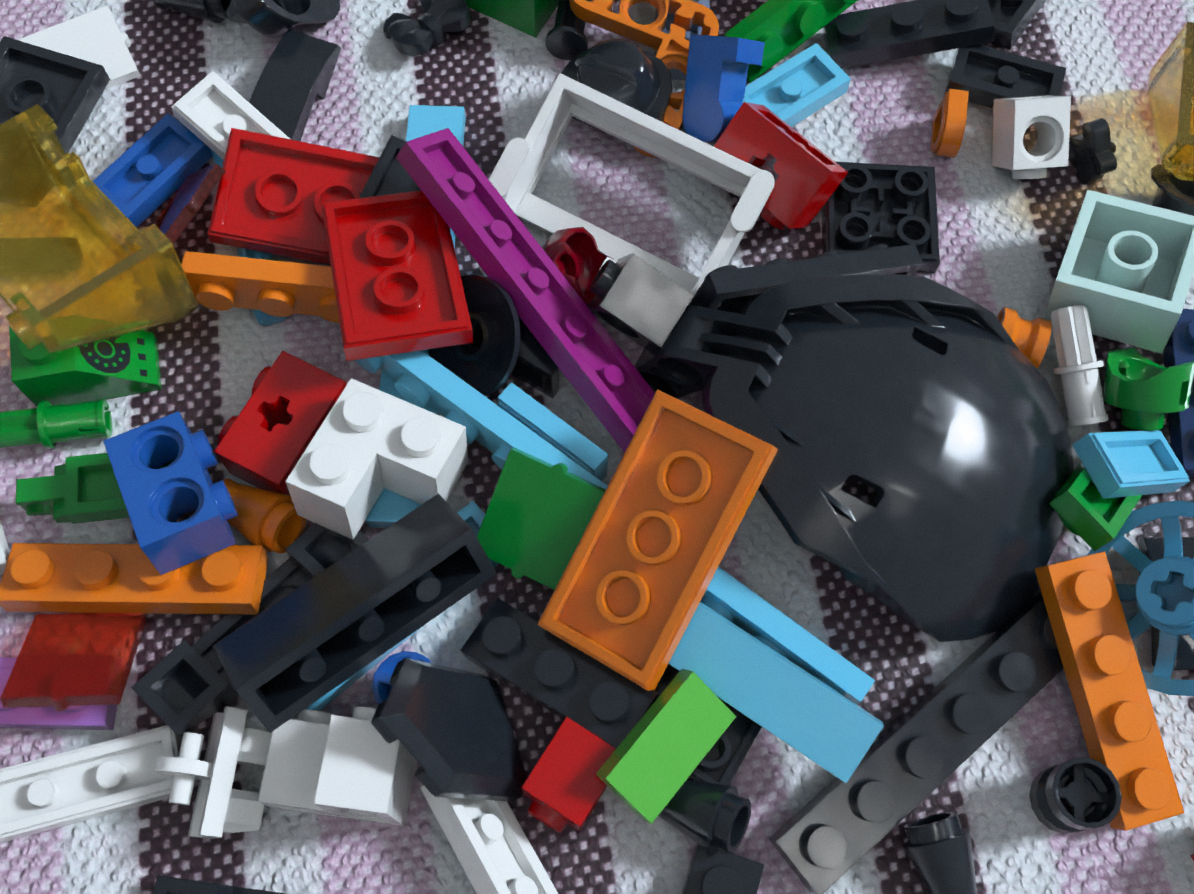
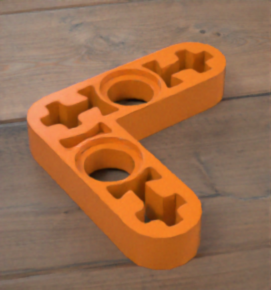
(671, 47)

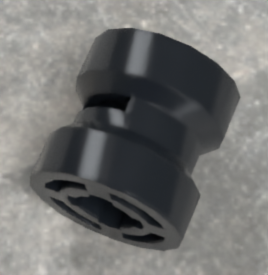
(1089, 791)

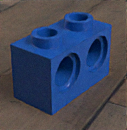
(161, 496)

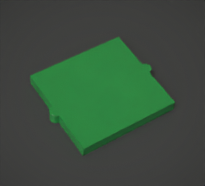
(537, 517)

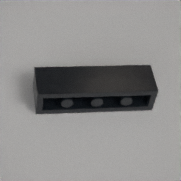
(353, 612)

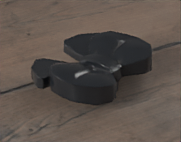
(417, 35)

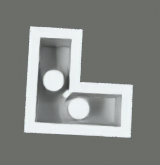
(374, 445)
(338, 769)

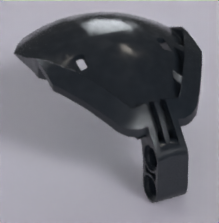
(909, 398)

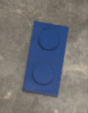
(153, 169)

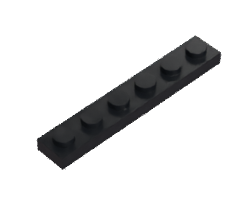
(921, 750)

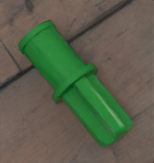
(55, 424)

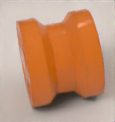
(1029, 336)

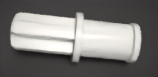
(1078, 366)

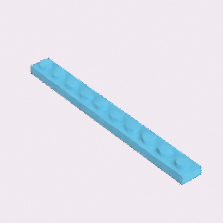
(427, 382)

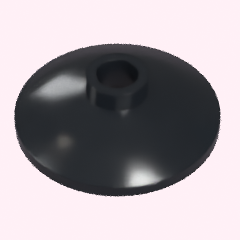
(496, 337)

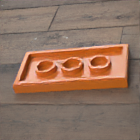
(656, 539)

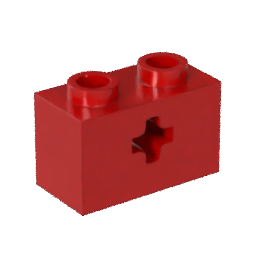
(804, 171)
(277, 422)

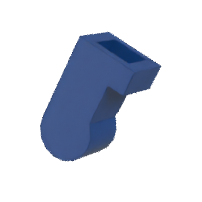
(716, 82)

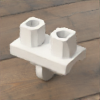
(217, 805)

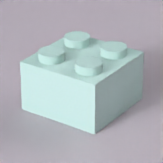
(1128, 269)

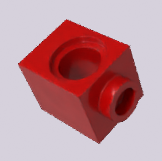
(565, 778)

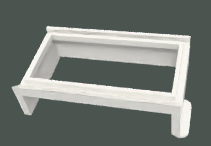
(527, 158)

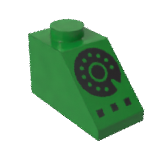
(87, 372)

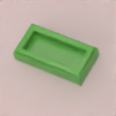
(666, 745)

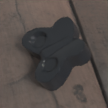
(1093, 151)

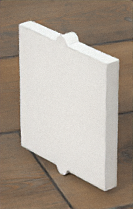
(92, 39)

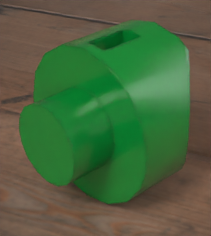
(1145, 388)

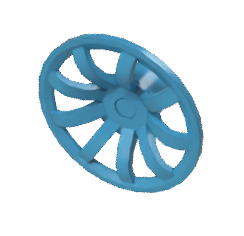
(1161, 592)

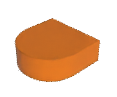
(949, 123)

